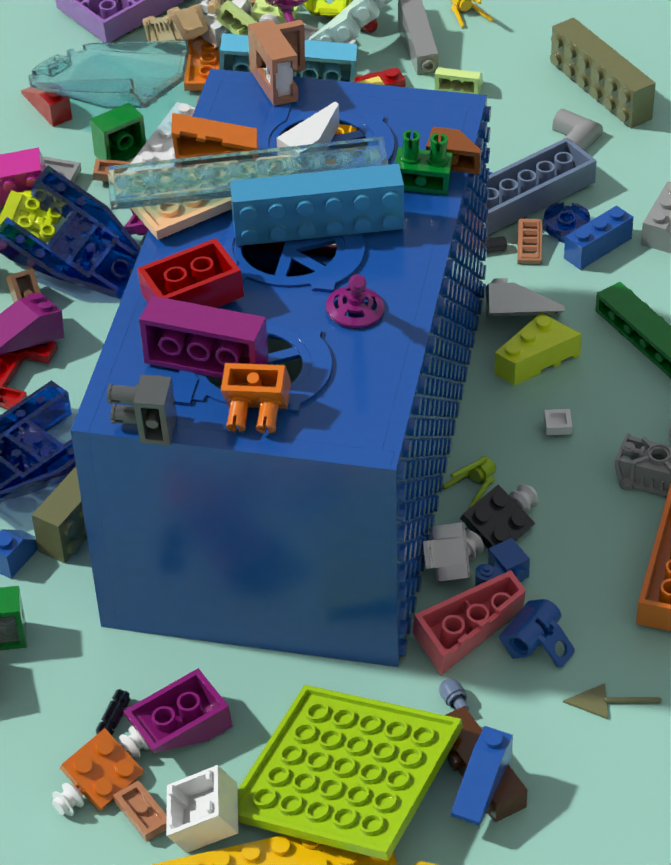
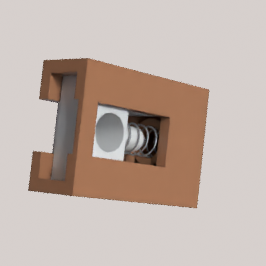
(275, 55)

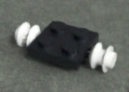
(499, 518)

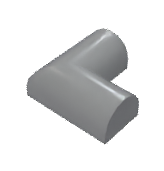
(577, 128)

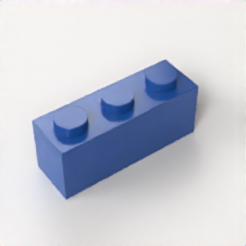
(598, 237)

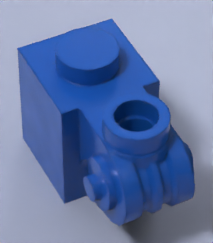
(501, 559)

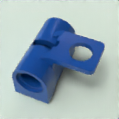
(536, 627)

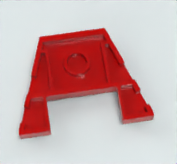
(10, 364)

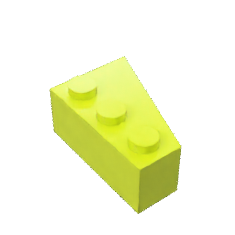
(536, 347)

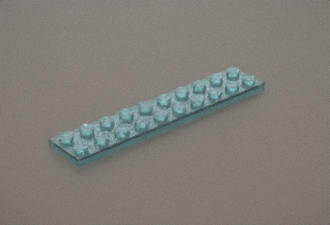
(210, 175)

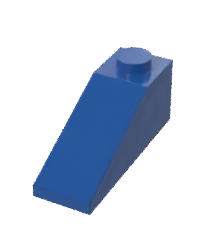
(483, 775)

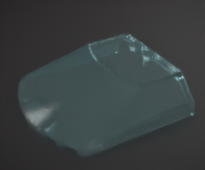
(114, 72)

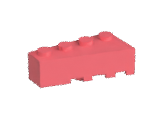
(466, 620)

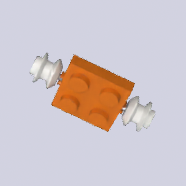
(100, 771)

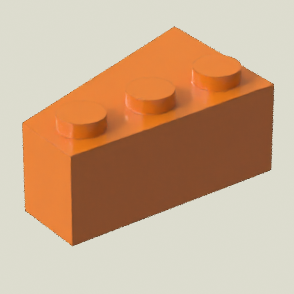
(208, 137)

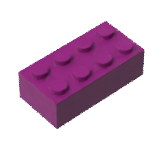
(200, 337)

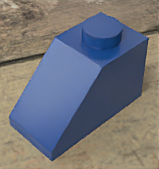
(15, 550)

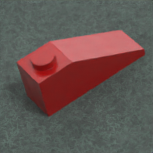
(52, 107)

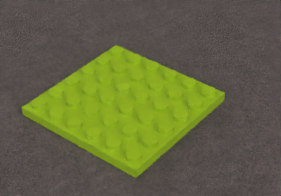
(346, 771)

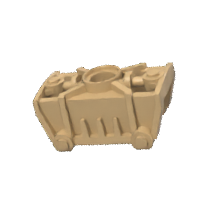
(176, 25)

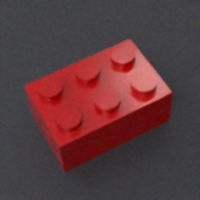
(195, 275)

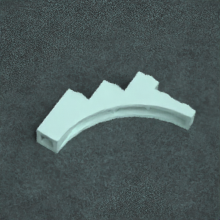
(348, 23)

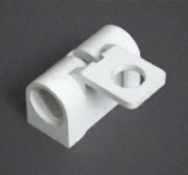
(448, 552)

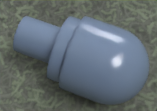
(453, 694)

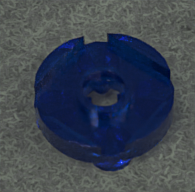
(563, 220)

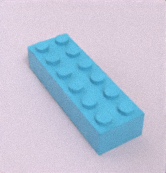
(322, 58)

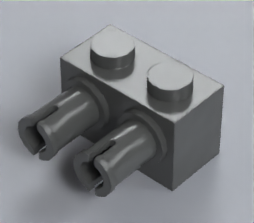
(152, 410)

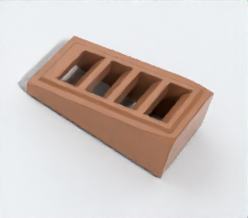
(529, 241)

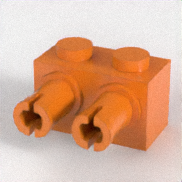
(255, 387)

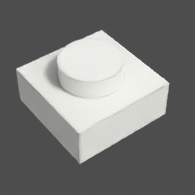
(558, 422)

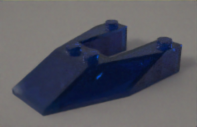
(87, 249)
(28, 453)

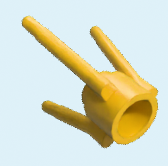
(465, 5)

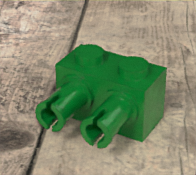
(425, 169)

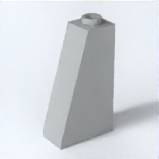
(417, 36)

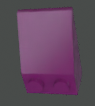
(30, 323)
(180, 714)

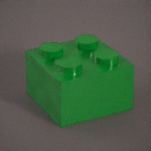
(118, 133)

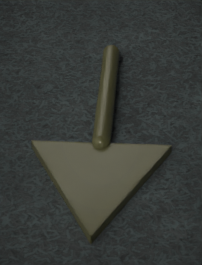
(596, 702)

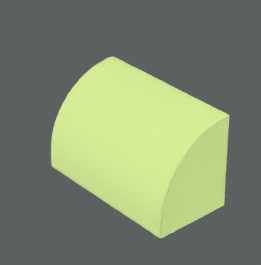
(234, 18)
(458, 80)

